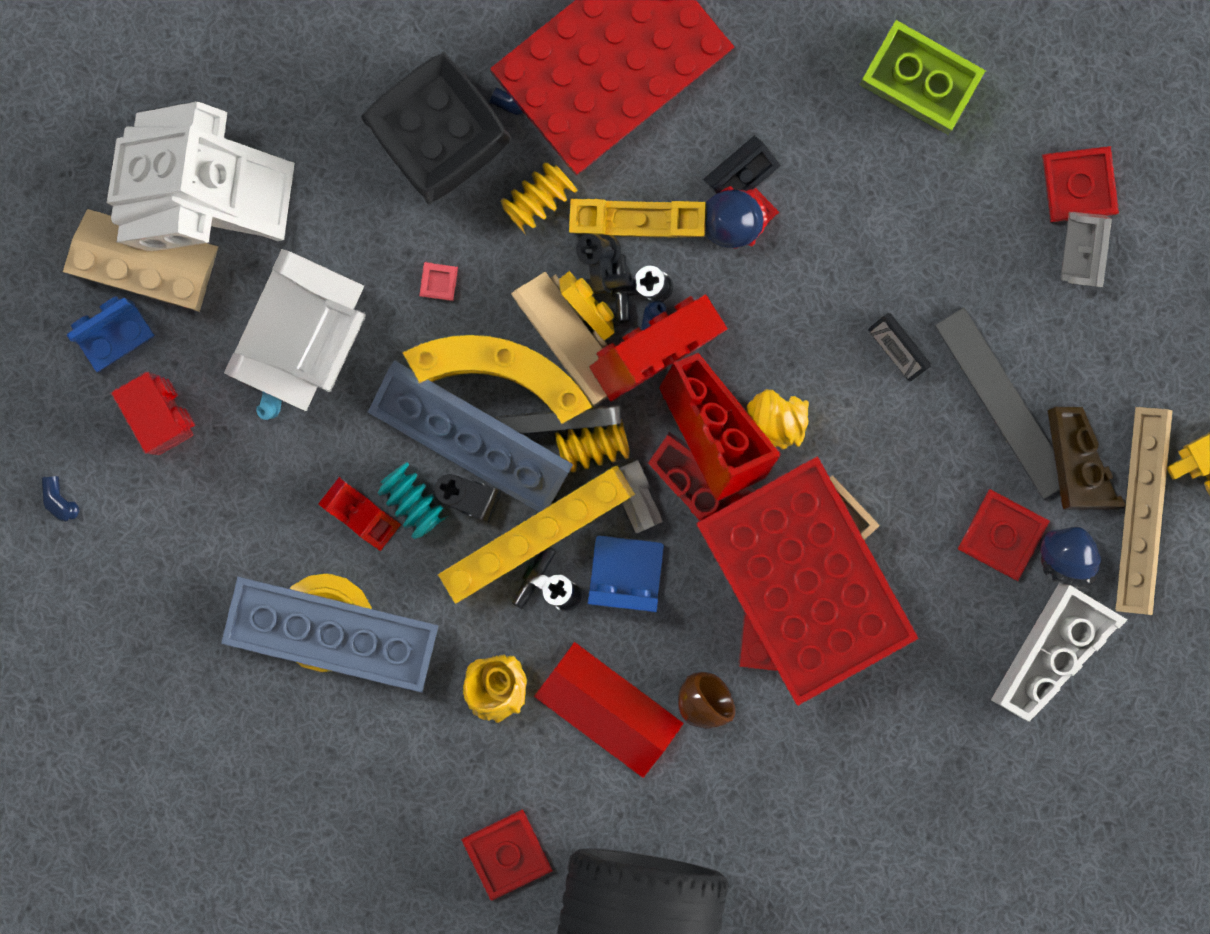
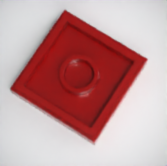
(1080, 183)
(1003, 535)
(506, 854)

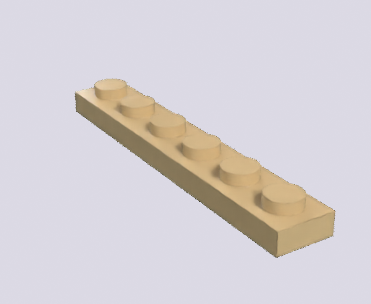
(1144, 510)

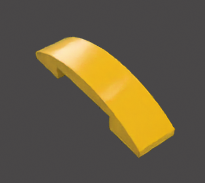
(637, 218)

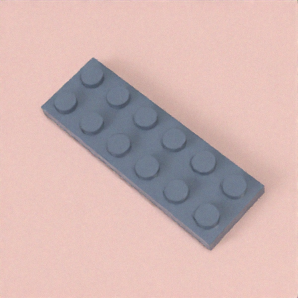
(469, 437)
(330, 634)

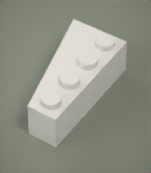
(1055, 649)

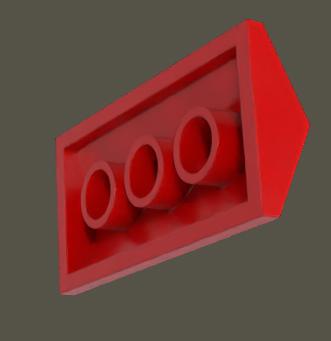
(609, 710)

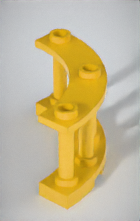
(501, 359)

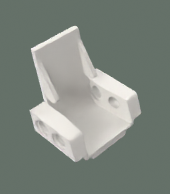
(182, 177)
(298, 331)

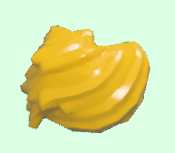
(780, 419)
(495, 687)

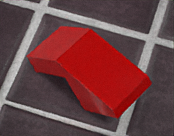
(359, 514)

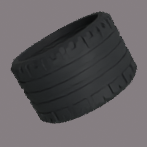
(640, 895)

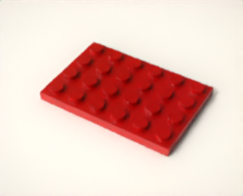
(607, 70)
(807, 581)

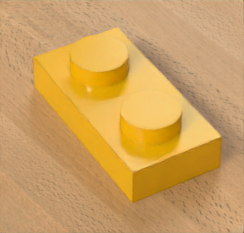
(580, 296)

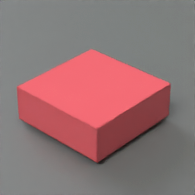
(438, 281)

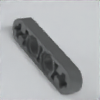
(549, 421)

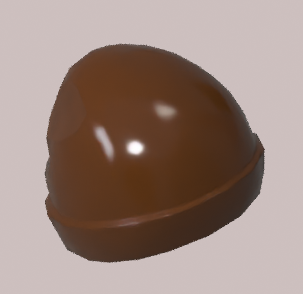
(705, 701)

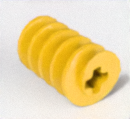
(537, 196)
(593, 445)

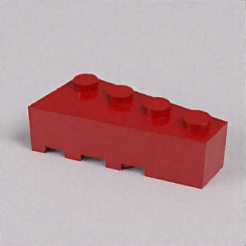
(656, 347)
(717, 428)
(680, 471)

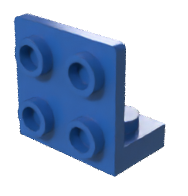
(111, 332)
(626, 573)

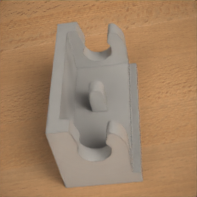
(1086, 249)

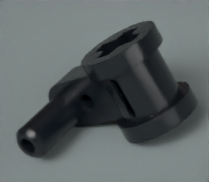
(601, 262)
(640, 286)
(535, 577)

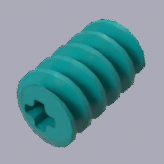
(411, 501)

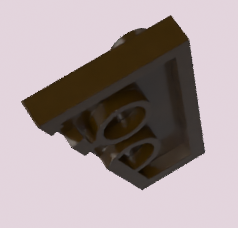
(1080, 472)

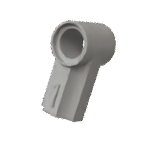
(640, 507)

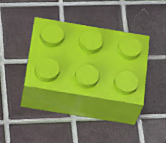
(922, 77)

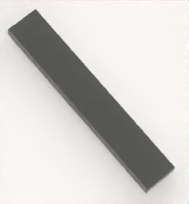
(1001, 400)

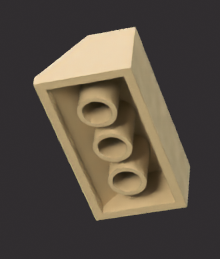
(166, 275)
(563, 332)

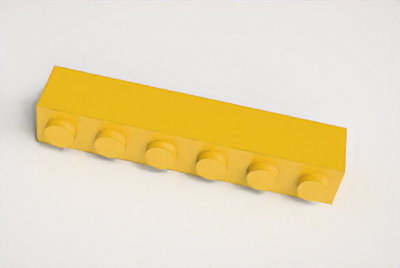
(536, 534)

